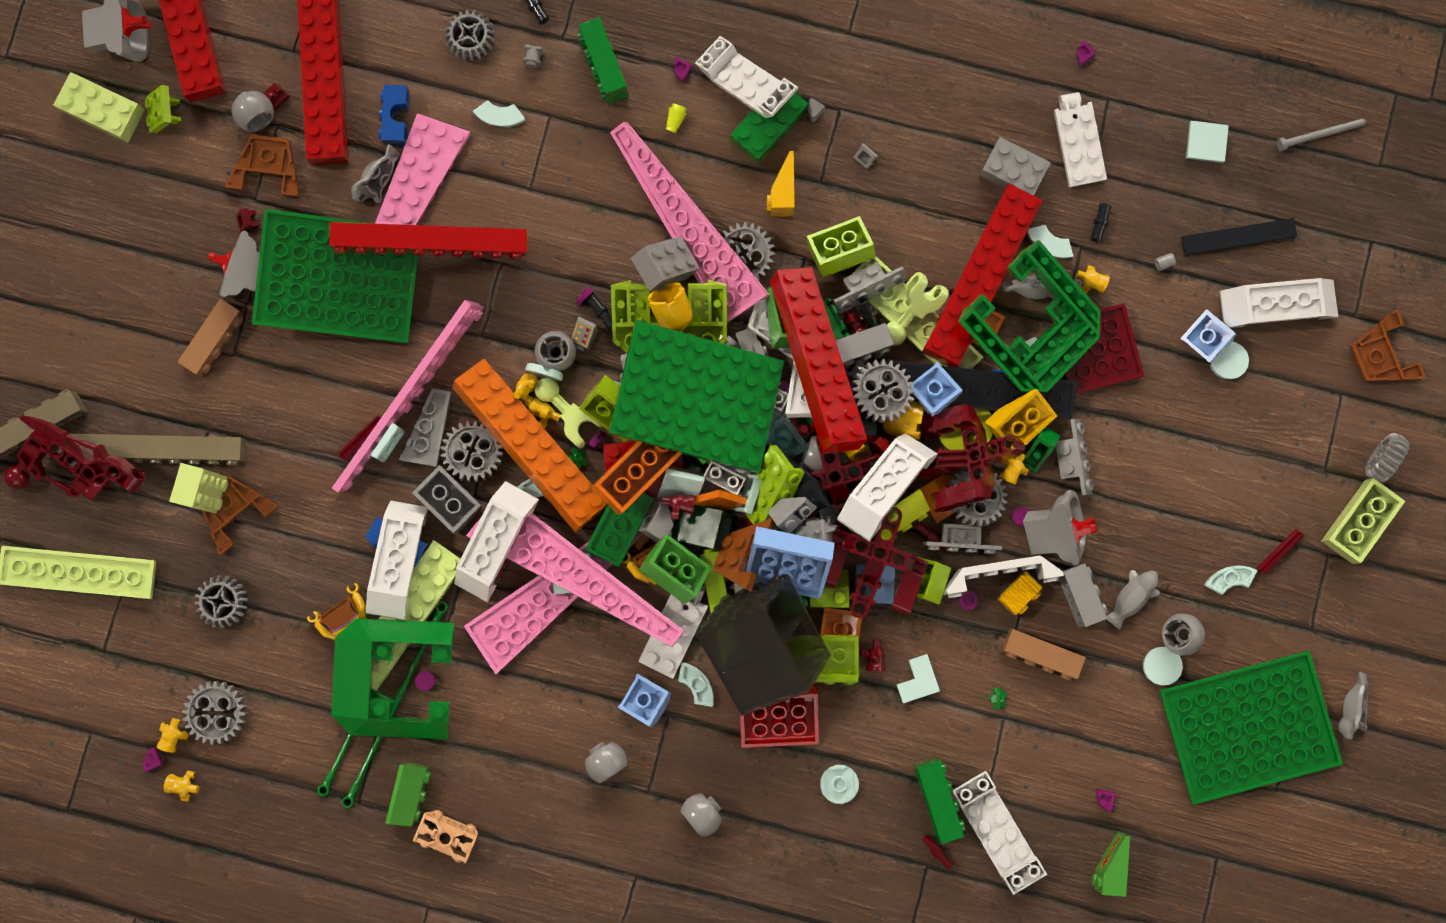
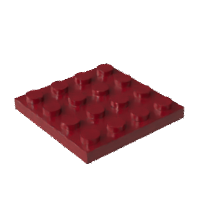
(1112, 357)

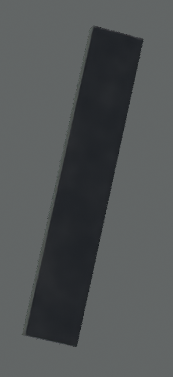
(1239, 236)

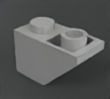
(791, 512)

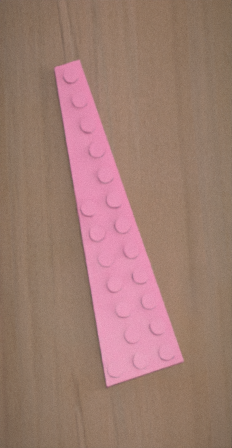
(421, 170)
(685, 219)
(413, 388)
(566, 566)
(521, 617)

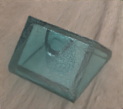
(786, 437)

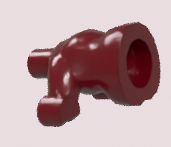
(854, 322)
(804, 429)
(679, 502)
(875, 657)

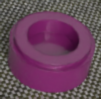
(1019, 514)
(968, 600)
(425, 680)

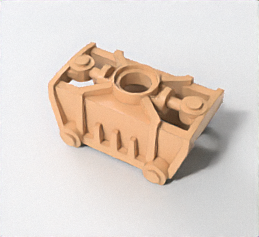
(448, 826)

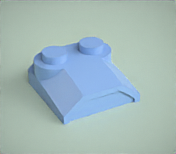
(1208, 336)
(935, 389)
(886, 592)
(645, 701)

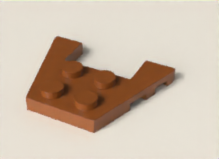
(268, 157)
(1376, 356)
(234, 502)
(735, 555)

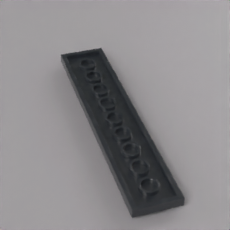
(992, 389)

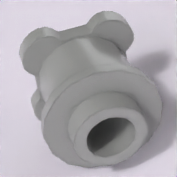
(533, 56)

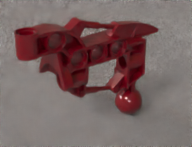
(47, 440)

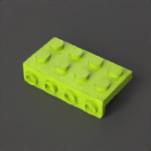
(778, 482)
(843, 662)

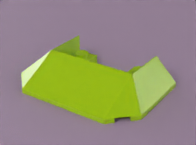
(706, 300)

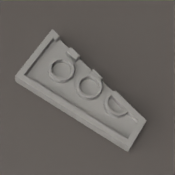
(427, 437)

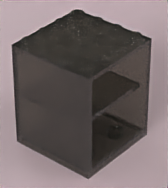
(764, 645)

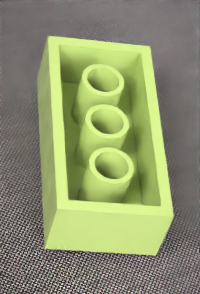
(99, 107)
(199, 488)
(1363, 521)

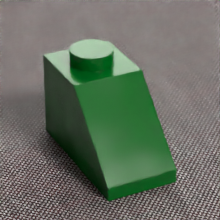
(1040, 449)

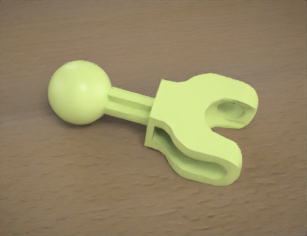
(916, 304)
(548, 391)

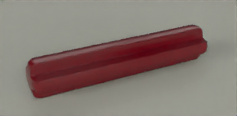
(358, 440)
(1280, 551)

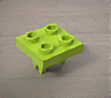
(159, 110)

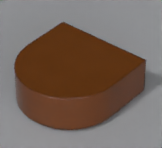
(642, 542)

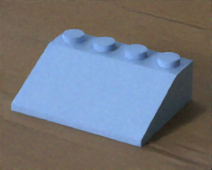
(798, 556)

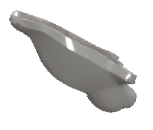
(375, 177)
(1029, 288)
(1134, 596)
(1355, 708)

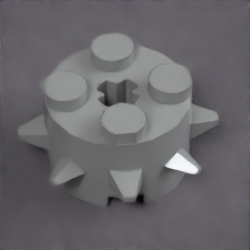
(816, 528)

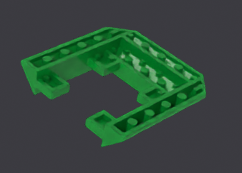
(1060, 346)
(352, 677)

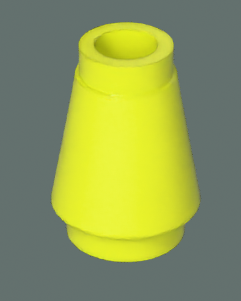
(675, 117)

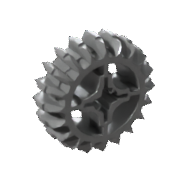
(459, 46)
(1387, 457)
(222, 594)

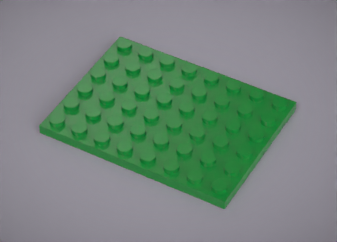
(328, 292)
(696, 397)
(1250, 727)

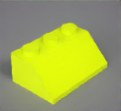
(912, 508)

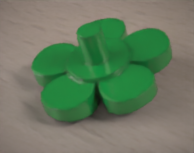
(578, 457)
(998, 698)

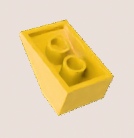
(781, 200)
(1022, 417)

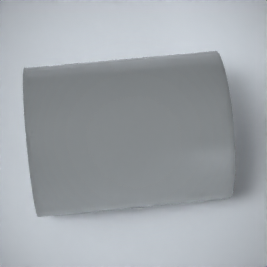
(1165, 262)

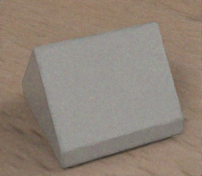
(815, 109)
(865, 156)

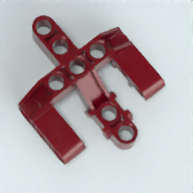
(965, 419)
(838, 488)
(912, 567)

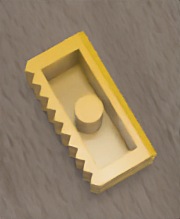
(1020, 593)

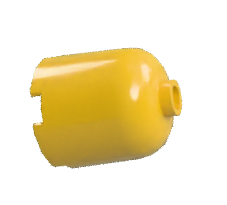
(671, 307)
(906, 423)

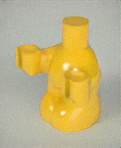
(1093, 280)
(524, 387)
(543, 411)
(1013, 469)
(170, 736)
(181, 785)

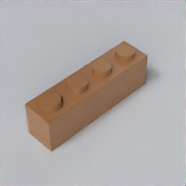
(211, 338)
(1044, 654)

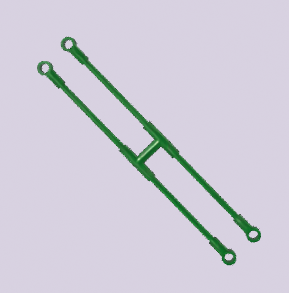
(393, 708)

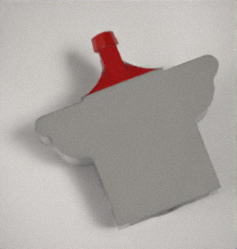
(117, 27)
(238, 266)
(1059, 529)

